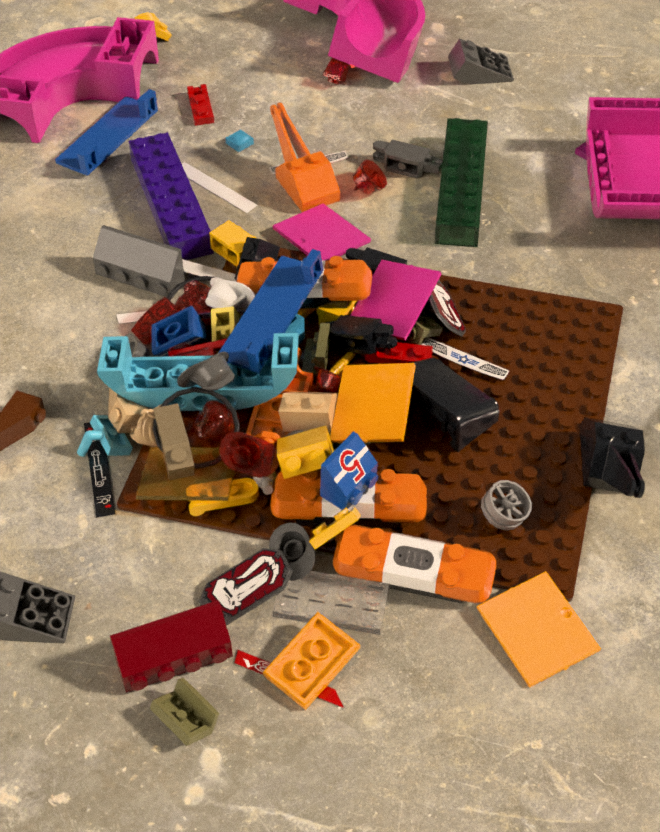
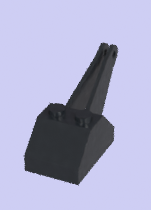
(612, 456)

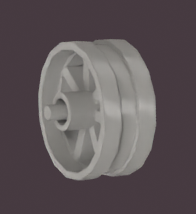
(505, 505)

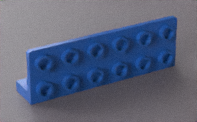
(108, 133)
(272, 310)

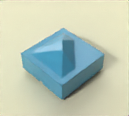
(239, 140)

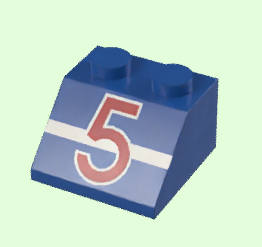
(177, 332)
(348, 473)

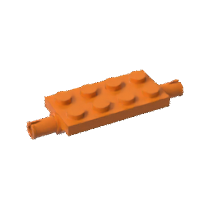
(265, 418)

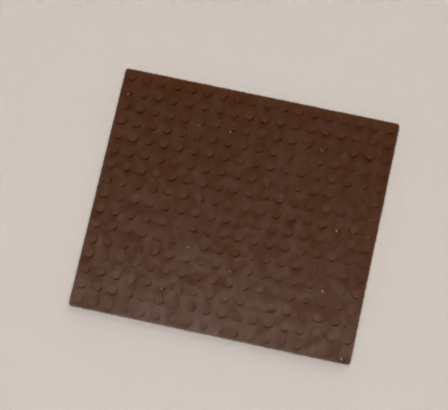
(558, 373)

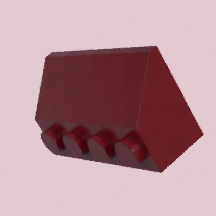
(171, 646)

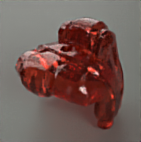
(195, 295)
(214, 422)

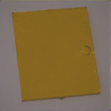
(206, 484)

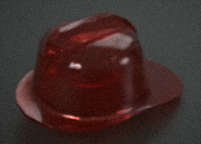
(369, 178)
(327, 381)
(248, 454)

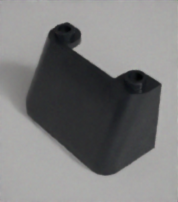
(452, 401)

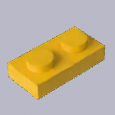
(342, 520)

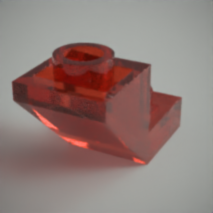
(336, 71)

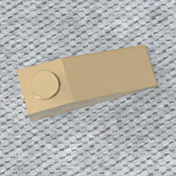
(123, 412)

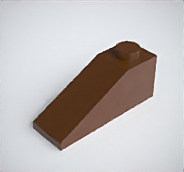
(20, 417)

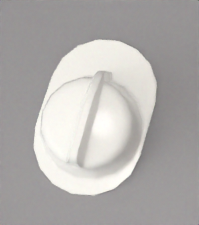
(228, 294)

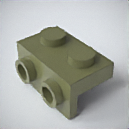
(186, 712)

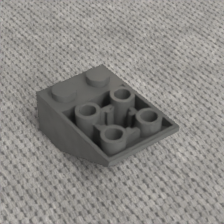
(478, 64)
(33, 611)

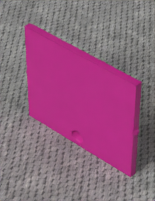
(322, 231)
(398, 295)

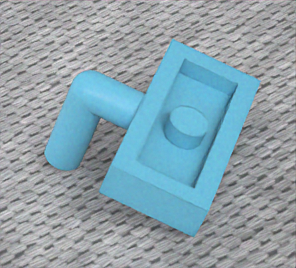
(113, 442)

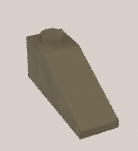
(174, 442)

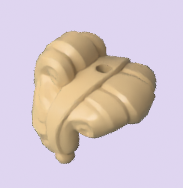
(143, 431)

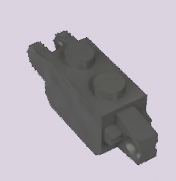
(406, 158)

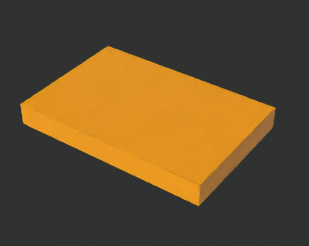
(311, 660)

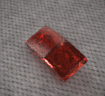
(159, 311)

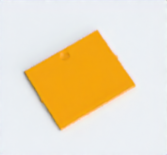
(373, 402)
(538, 629)

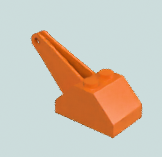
(305, 179)

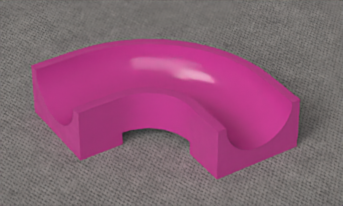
(373, 33)
(73, 67)

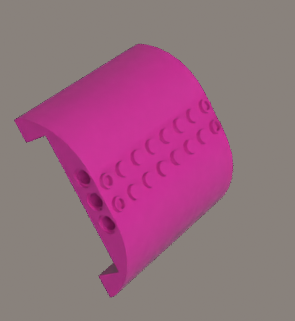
(624, 157)

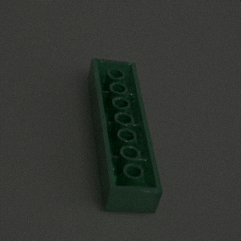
(461, 183)

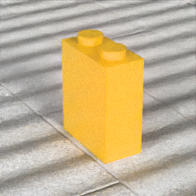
(304, 451)

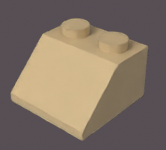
(307, 410)

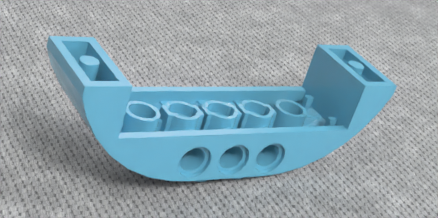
(154, 379)

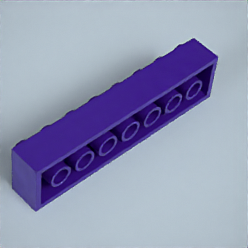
(170, 195)

